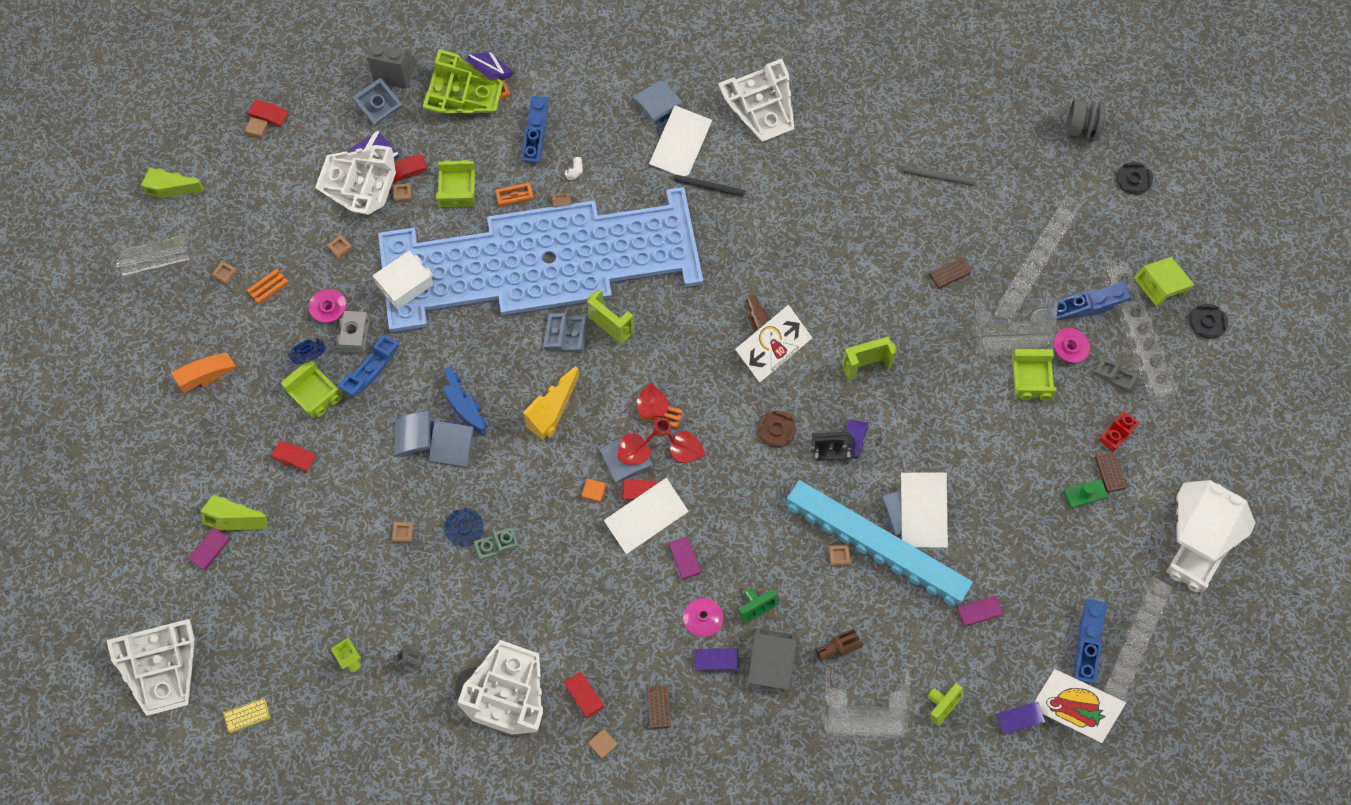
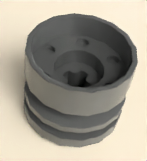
(1085, 119)

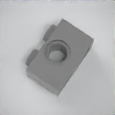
(356, 322)

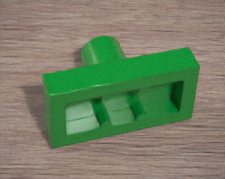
(1085, 494)
(757, 604)

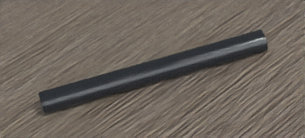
(709, 185)

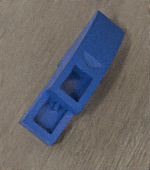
(535, 129)
(1092, 303)
(462, 405)
(1089, 641)

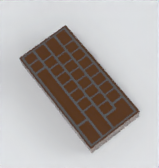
(949, 273)
(1110, 472)
(659, 707)

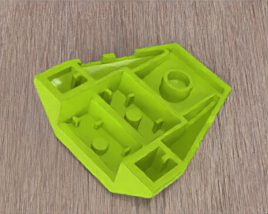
(460, 87)

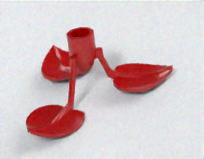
(633, 449)

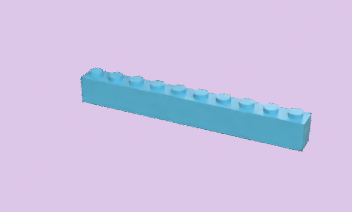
(878, 543)

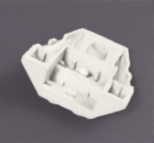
(762, 100)
(358, 178)
(1211, 519)
(156, 665)
(505, 690)

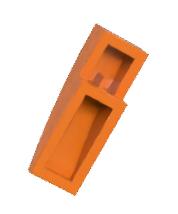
(203, 371)

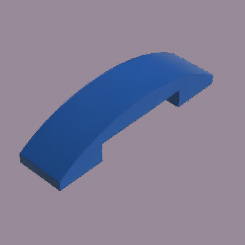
(370, 368)

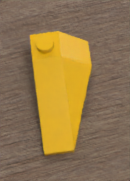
(546, 411)

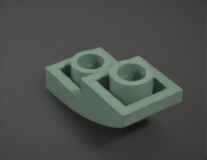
(494, 545)

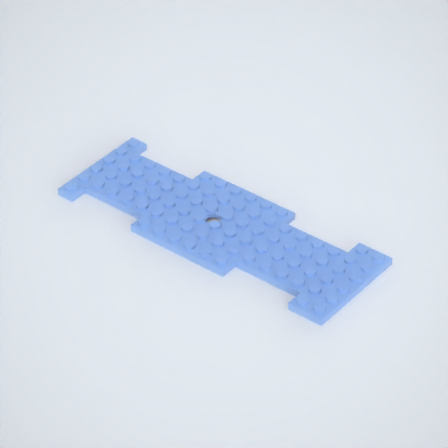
(510, 264)

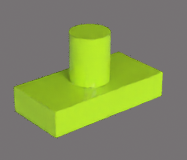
(347, 655)
(944, 703)

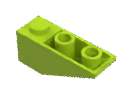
(166, 184)
(227, 515)

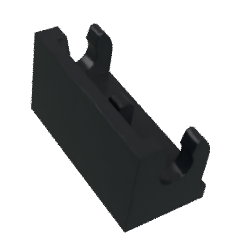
(833, 445)

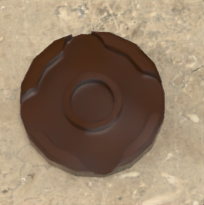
(771, 429)

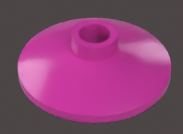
(324, 299)
(1076, 340)
(699, 626)

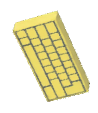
(247, 715)

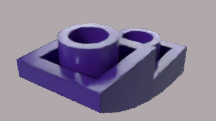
(858, 431)
(716, 659)
(1020, 717)

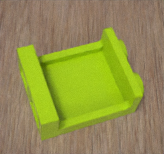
(456, 184)
(1163, 280)
(617, 327)
(867, 354)
(1033, 374)
(311, 389)

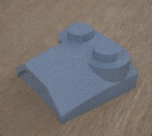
(377, 102)

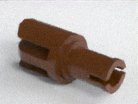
(757, 316)
(840, 645)

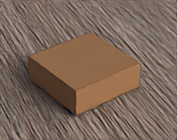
(256, 127)
(402, 192)
(561, 199)
(339, 246)
(224, 273)
(402, 532)
(839, 555)
(603, 744)

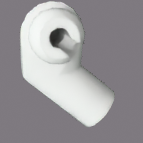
(575, 172)

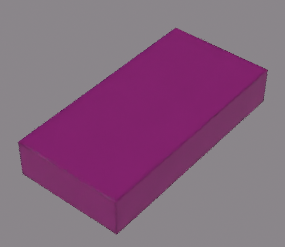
(209, 549)
(685, 558)
(979, 611)

